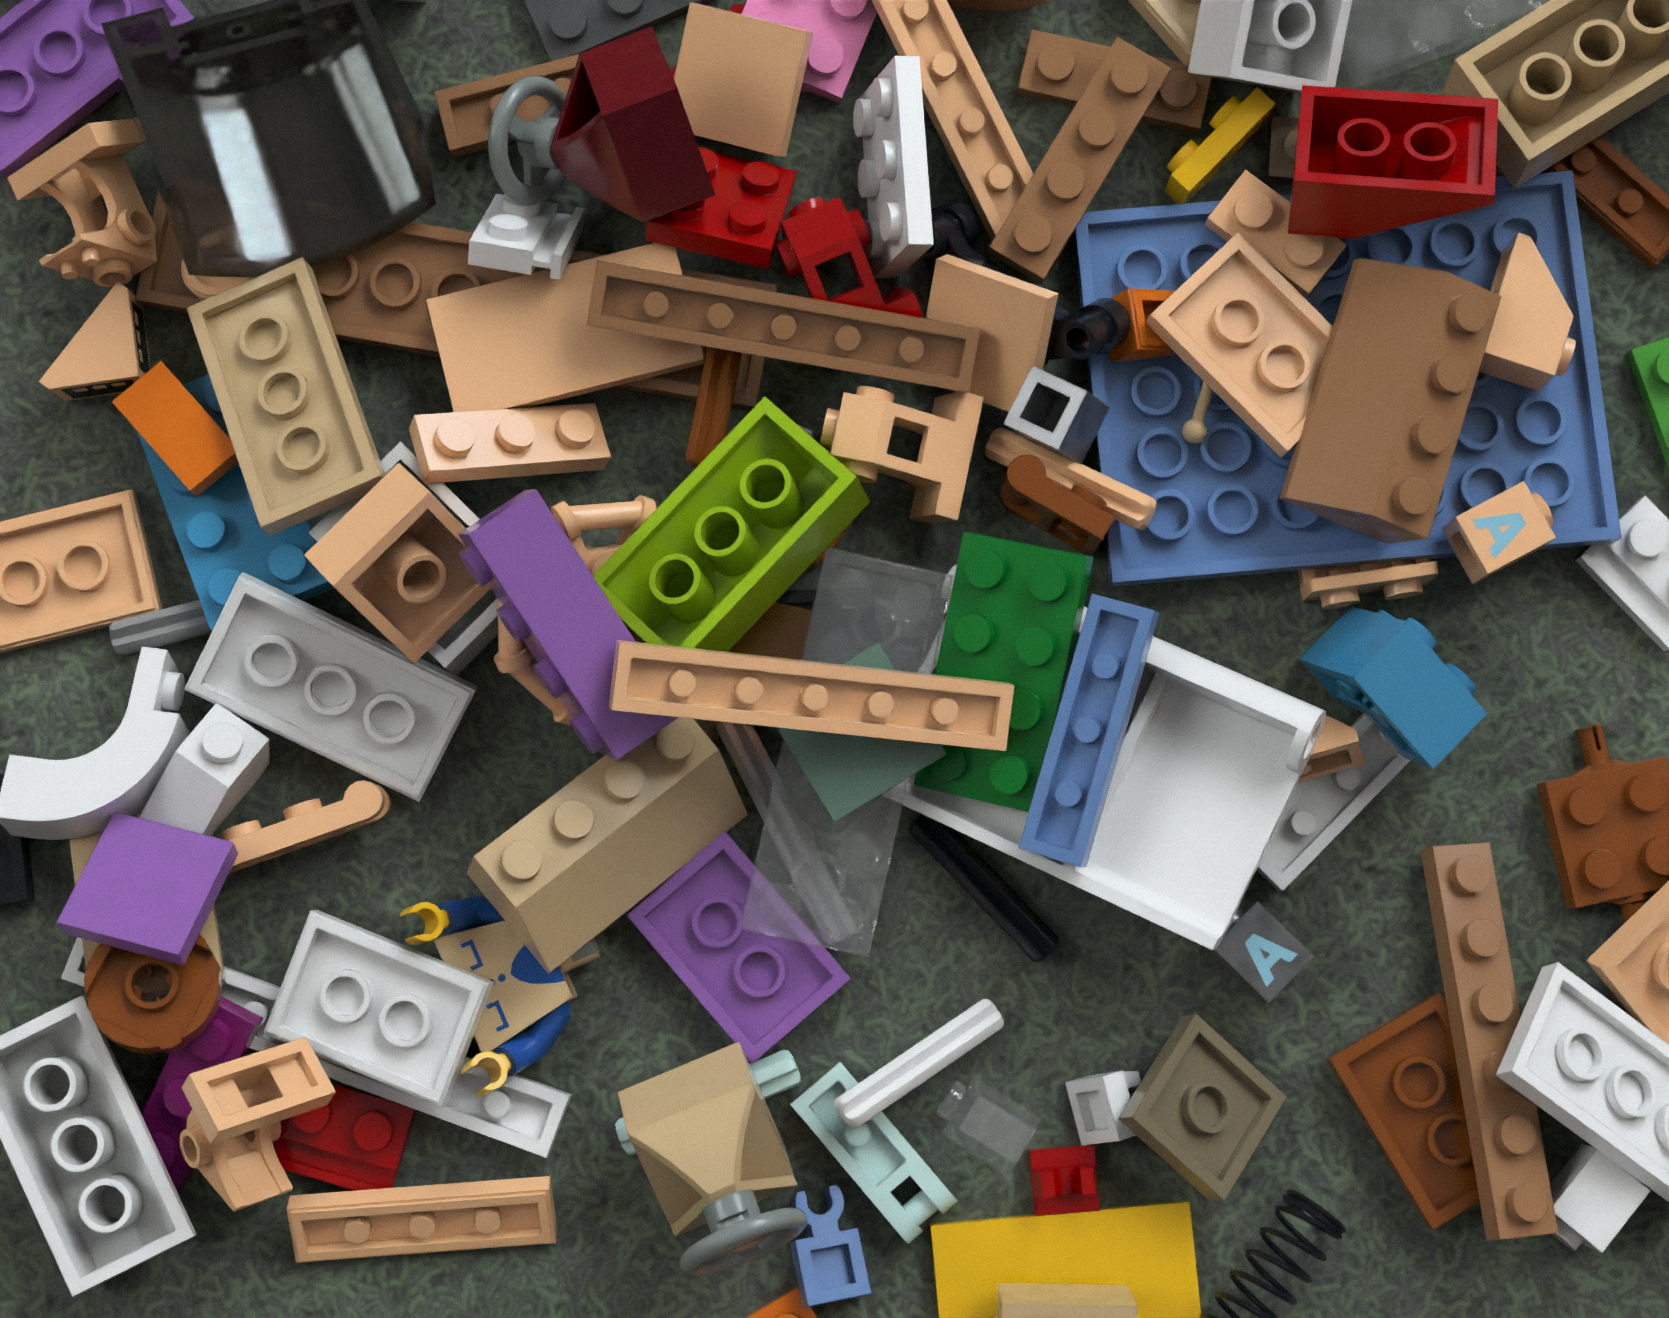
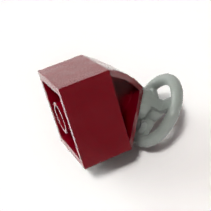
(612, 133)

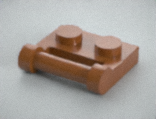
(1070, 516)

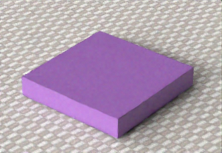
(148, 888)

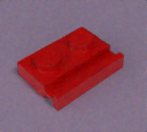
(348, 1142)

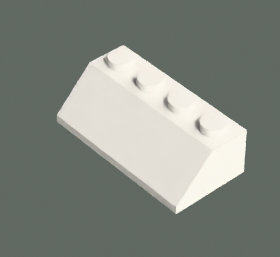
(84, 1149)

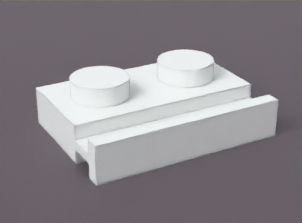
(525, 237)
(1637, 569)

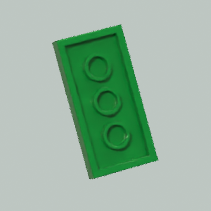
(1016, 623)

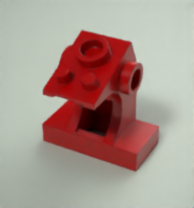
(824, 231)

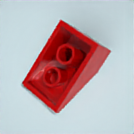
(1389, 159)

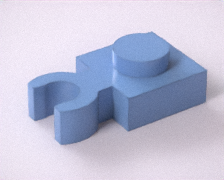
(829, 1261)

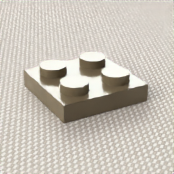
(1202, 1107)

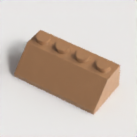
(1390, 399)

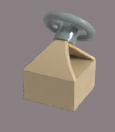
(712, 1158)

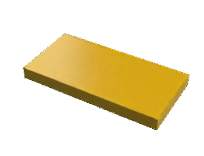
(1120, 1245)

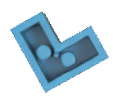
(1397, 681)

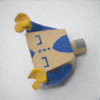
(525, 1003)

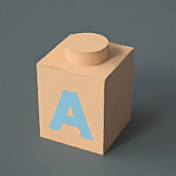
(1500, 531)

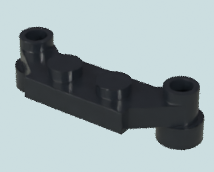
(1078, 335)

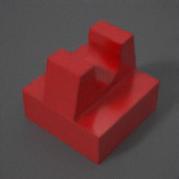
(1064, 1179)

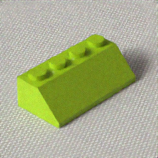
(732, 535)

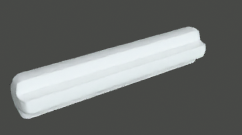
(918, 1063)

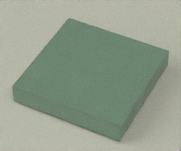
(853, 768)

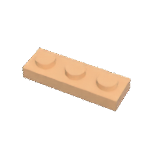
(509, 442)

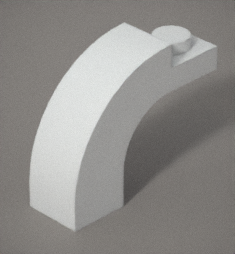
(83, 792)

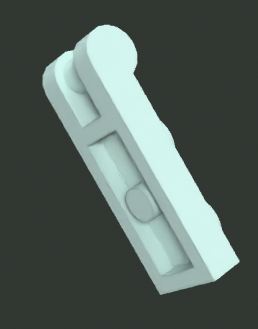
(873, 1155)

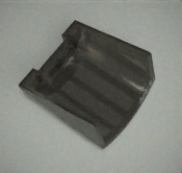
(274, 132)

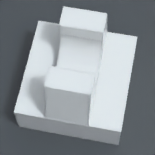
(1098, 1104)

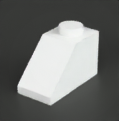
(209, 773)

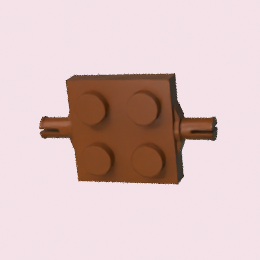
(1609, 827)

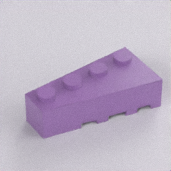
(559, 615)

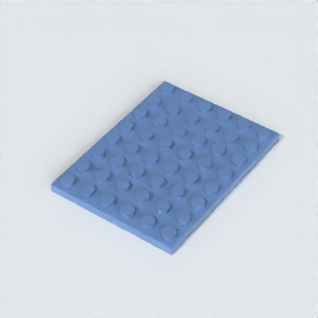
(1222, 495)

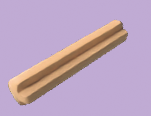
(1122, 501)

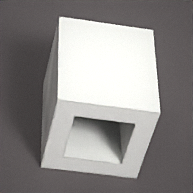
(1593, 1199)

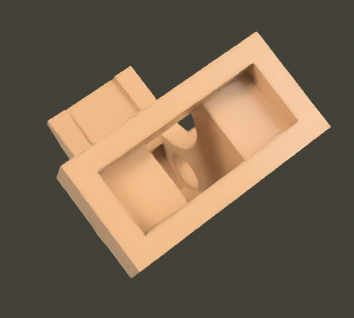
(79, 175)
(861, 436)
(240, 1115)

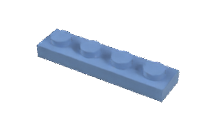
(1089, 730)

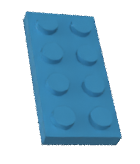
(223, 534)

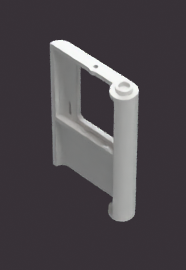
(1188, 799)

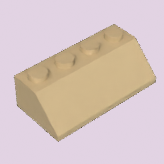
(608, 840)

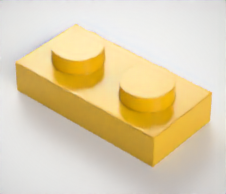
(1233, 128)

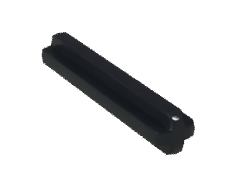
(985, 887)

